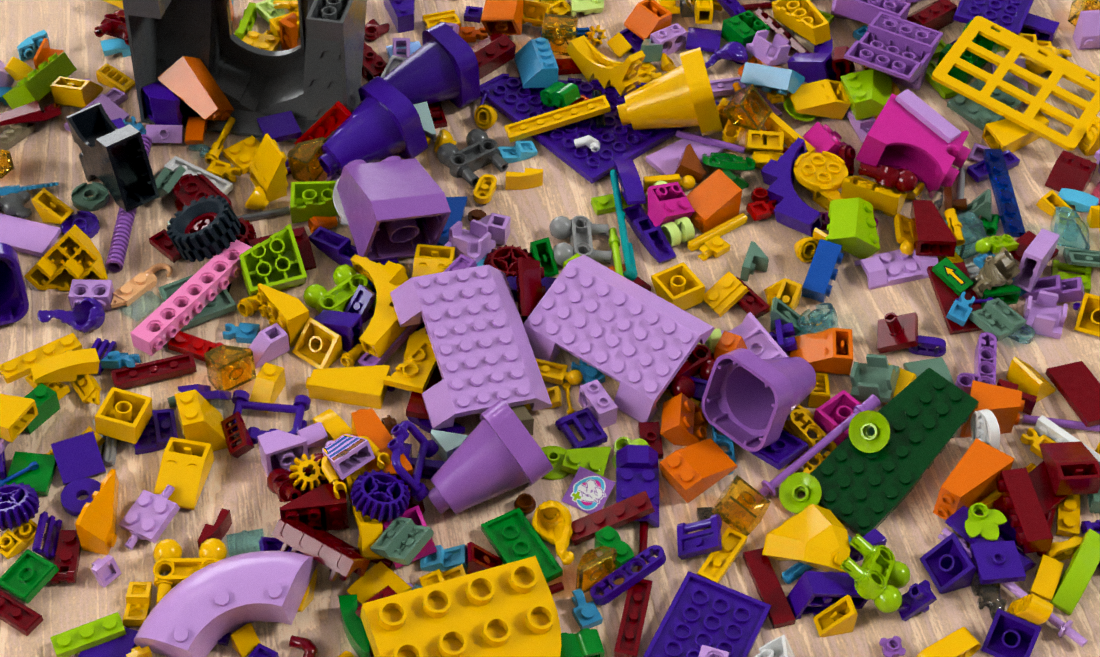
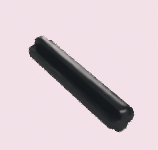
(600, 119)

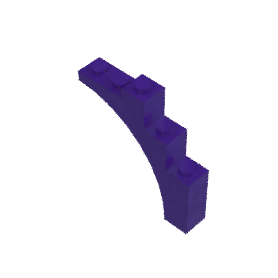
(789, 207)

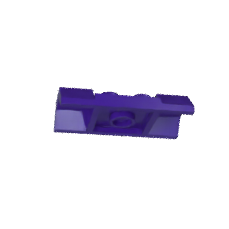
(638, 472)

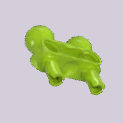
(340, 296)
(878, 575)

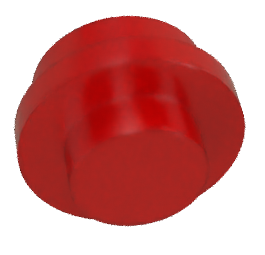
(759, 194)

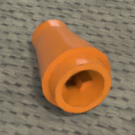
(323, 221)

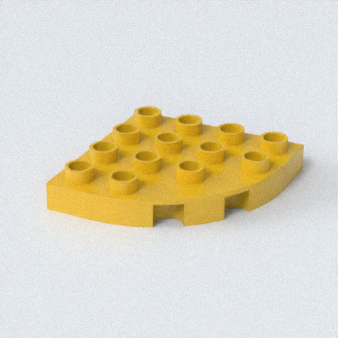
(474, 615)

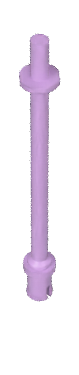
(1064, 628)

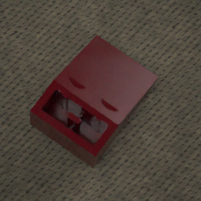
(1071, 468)
(319, 509)

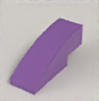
(1068, 289)

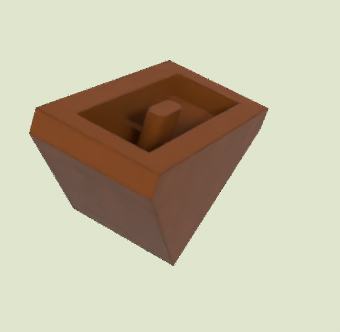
(690, 165)

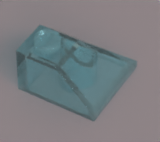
(1070, 228)

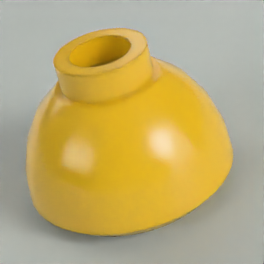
(485, 116)
(443, 137)
(257, 199)
(805, 249)

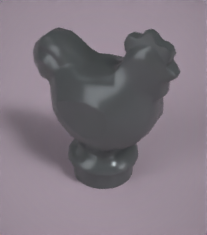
(14, 203)

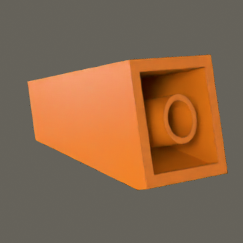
(503, 16)
(714, 201)
(1002, 401)

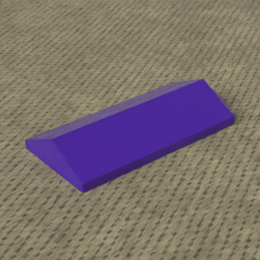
(957, 523)

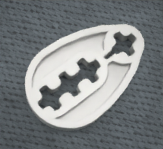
(985, 428)

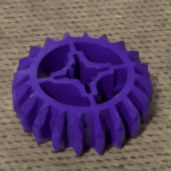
(385, 498)
(17, 505)

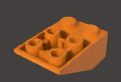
(827, 351)

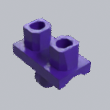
(783, 331)
(916, 600)

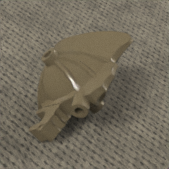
(996, 271)

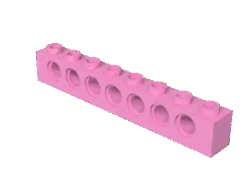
(189, 299)

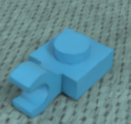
(585, 613)

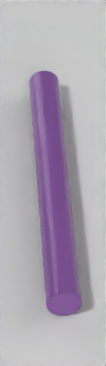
(710, 141)
(1062, 423)

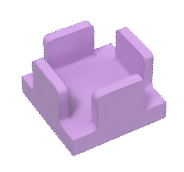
(769, 53)
(471, 243)
(1045, 315)

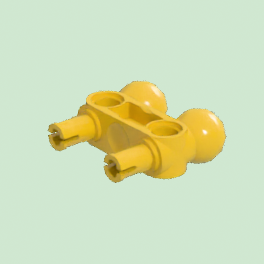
(168, 558)

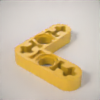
(811, 426)

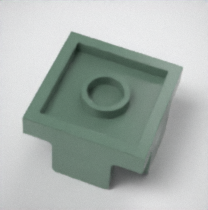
(874, 378)

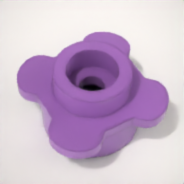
(889, 651)

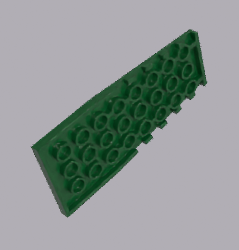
(869, 486)

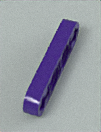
(630, 577)

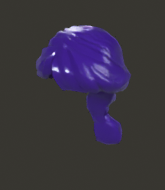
(730, 51)
(84, 317)

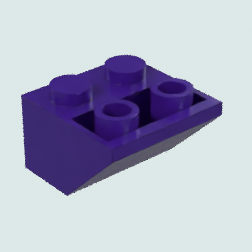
(162, 104)

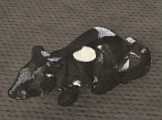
(988, 595)

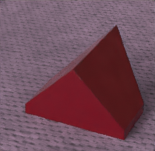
(480, 559)

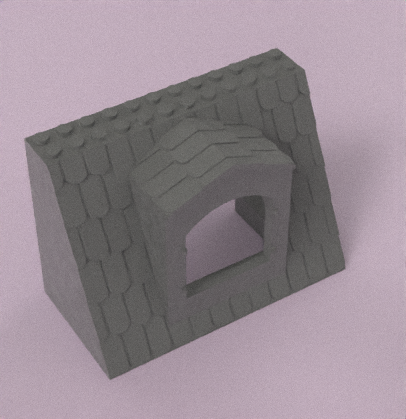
(253, 79)

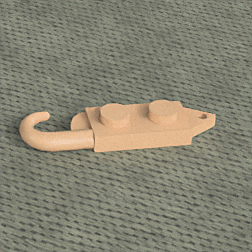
(138, 285)

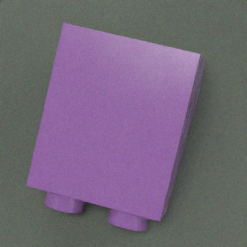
(391, 207)

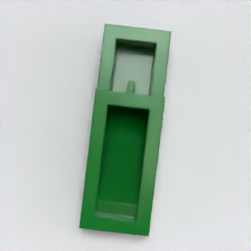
(353, 625)

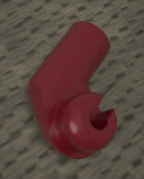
(304, 644)

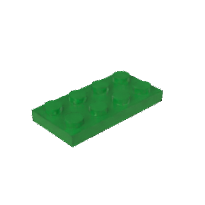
(517, 539)

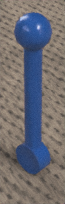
(32, 466)

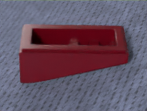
(246, 442)

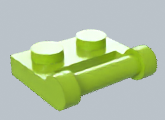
(1085, 270)

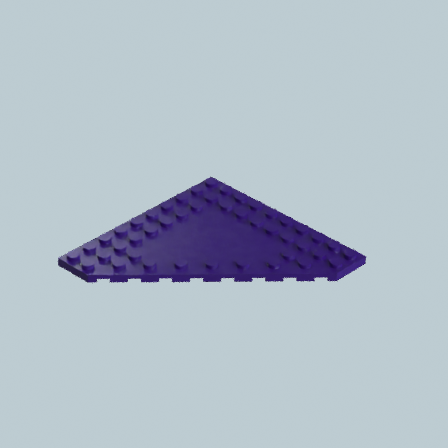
(615, 140)

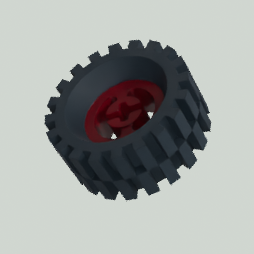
(203, 228)

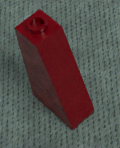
(930, 231)

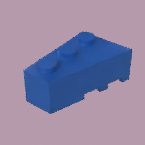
(822, 271)

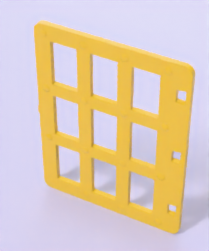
(1021, 47)

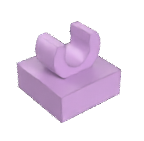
(105, 570)

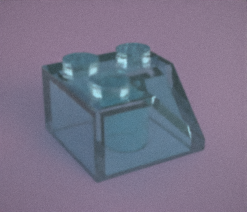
(972, 232)

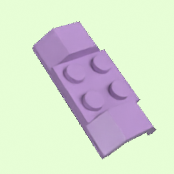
(895, 268)
(757, 338)

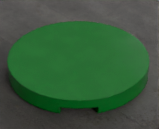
(728, 161)

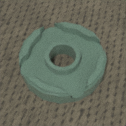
(84, 203)

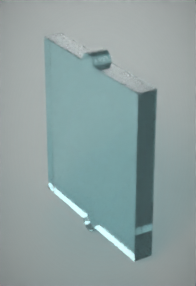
(142, 306)
(244, 542)

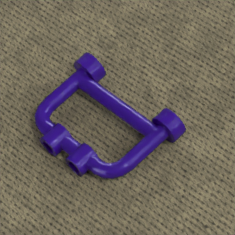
(241, 401)
(426, 450)

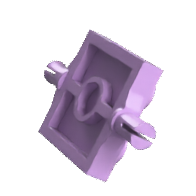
(149, 516)

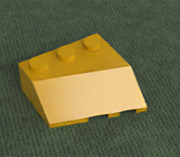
(878, 195)

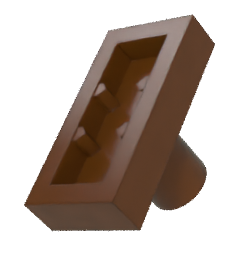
(958, 204)

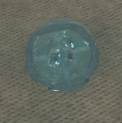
(819, 319)

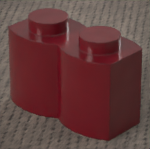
(841, 65)

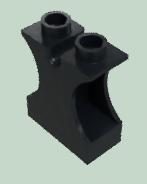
(113, 157)

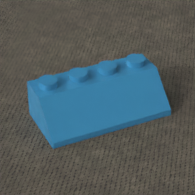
(536, 64)

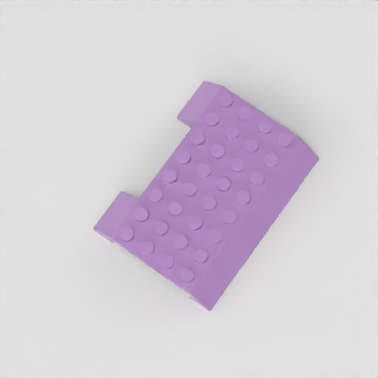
(616, 331)
(474, 341)

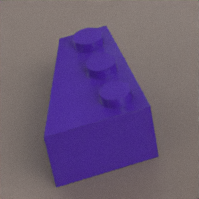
(402, 14)
(820, 590)

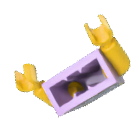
(348, 455)

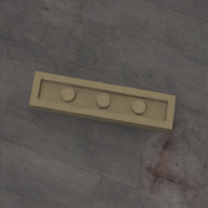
(15, 134)

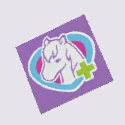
(588, 491)

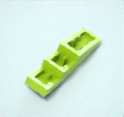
(1078, 574)

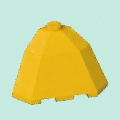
(68, 259)
(810, 538)

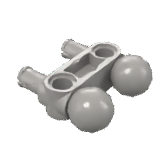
(580, 233)

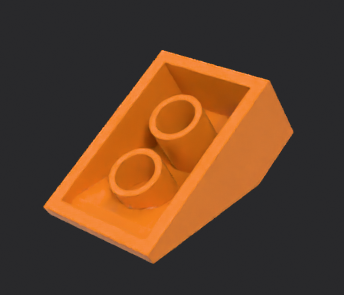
(696, 468)

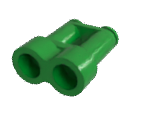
(991, 227)

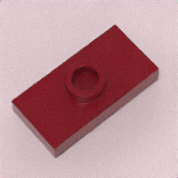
(651, 433)

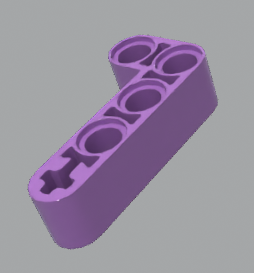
(983, 363)

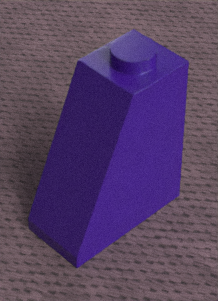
(813, 66)
(345, 324)

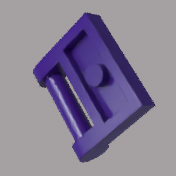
(586, 426)
(699, 542)

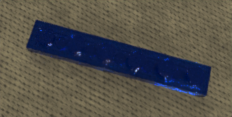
(1003, 192)

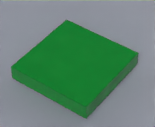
(38, 479)
(28, 576)

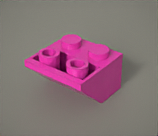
(824, 139)
(667, 203)

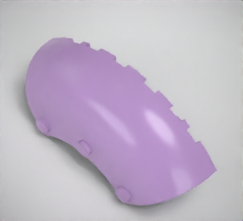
(224, 599)

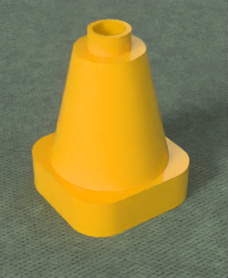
(674, 99)

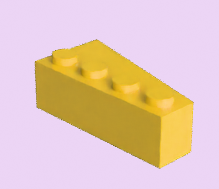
(803, 19)

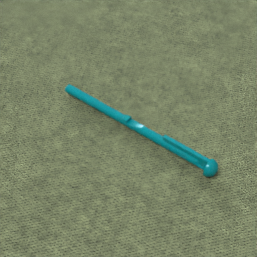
(627, 248)

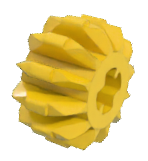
(300, 466)

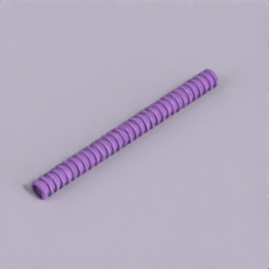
(123, 229)

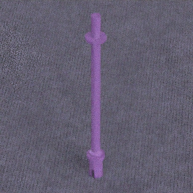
(769, 487)

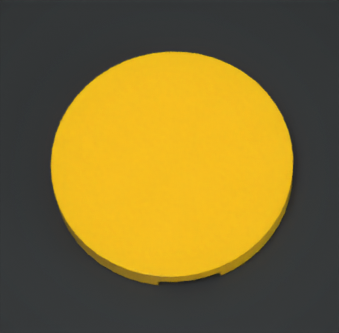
(820, 171)

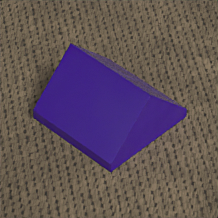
(949, 565)
(1010, 636)

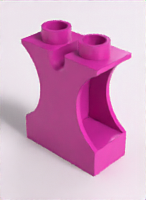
(906, 142)

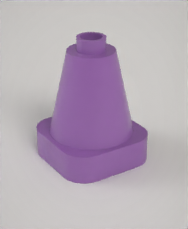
(753, 396)
(489, 462)

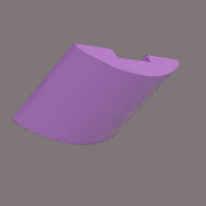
(895, 47)

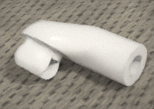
(589, 141)

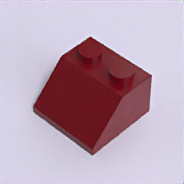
(1071, 172)

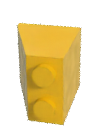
(200, 419)

